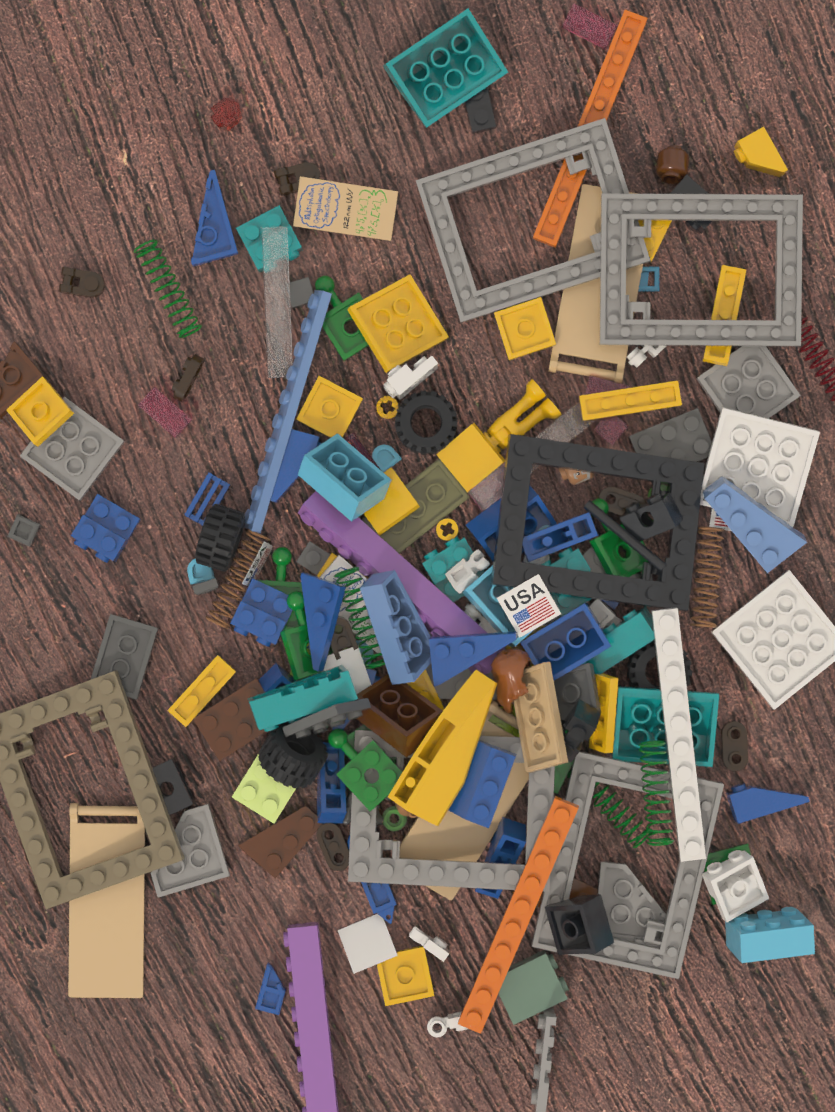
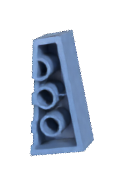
(757, 528)
(397, 627)

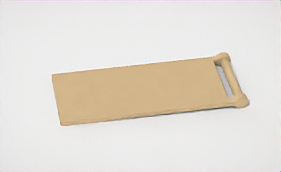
(579, 311)
(459, 838)
(108, 923)

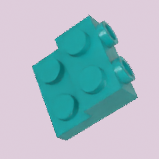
(252, 235)
(570, 560)
(440, 563)

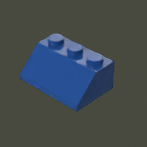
(485, 524)
(567, 641)
(483, 784)

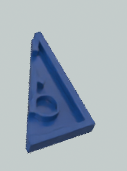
(214, 232)
(322, 609)
(459, 652)

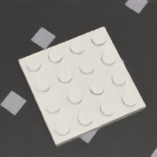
(762, 459)
(779, 639)

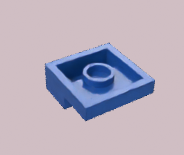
(105, 529)
(262, 613)

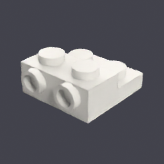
(403, 380)
(735, 884)

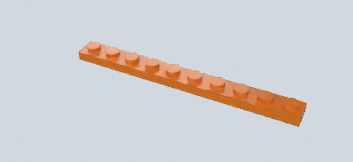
(598, 107)
(518, 914)

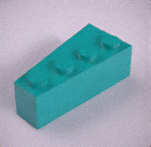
(625, 639)
(302, 698)

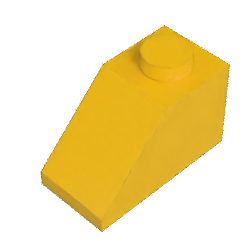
(760, 154)

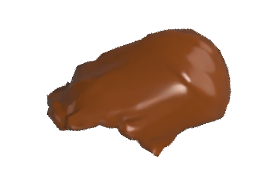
(507, 673)

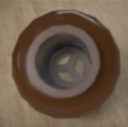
(672, 164)

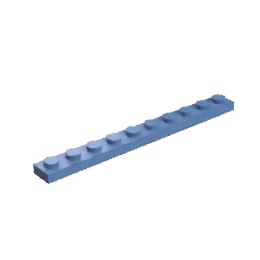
(284, 419)

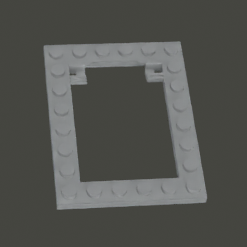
(598, 155)
(617, 228)
(366, 849)
(649, 954)

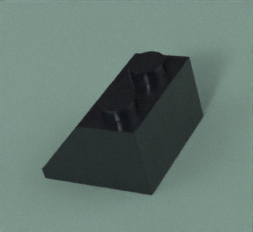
(579, 925)

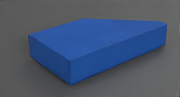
(271, 992)

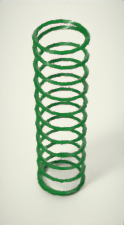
(152, 248)
(342, 574)
(631, 831)
(661, 841)

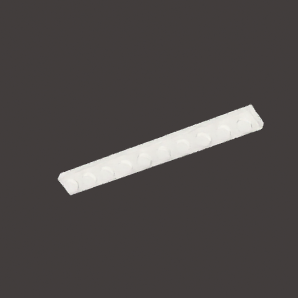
(678, 734)

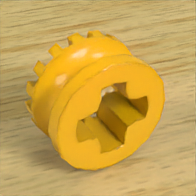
(385, 399)
(444, 522)

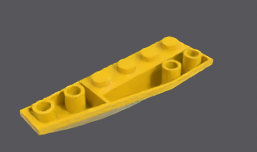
(446, 753)

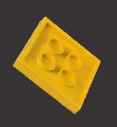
(398, 323)

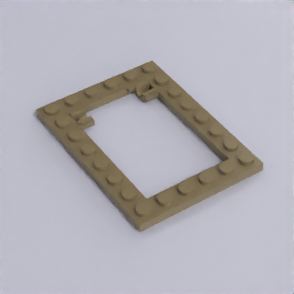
(89, 697)

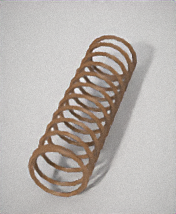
(703, 530)
(224, 624)

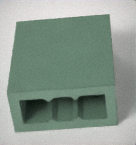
(532, 987)

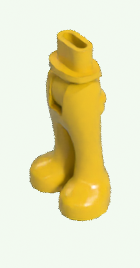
(508, 424)

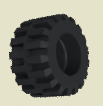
(432, 401)
(220, 537)
(638, 663)
(291, 759)

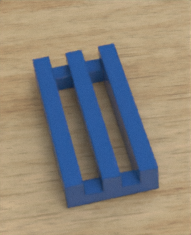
(209, 477)

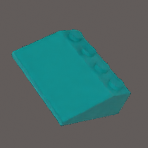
(445, 68)
(641, 720)

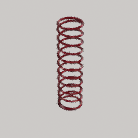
(813, 364)

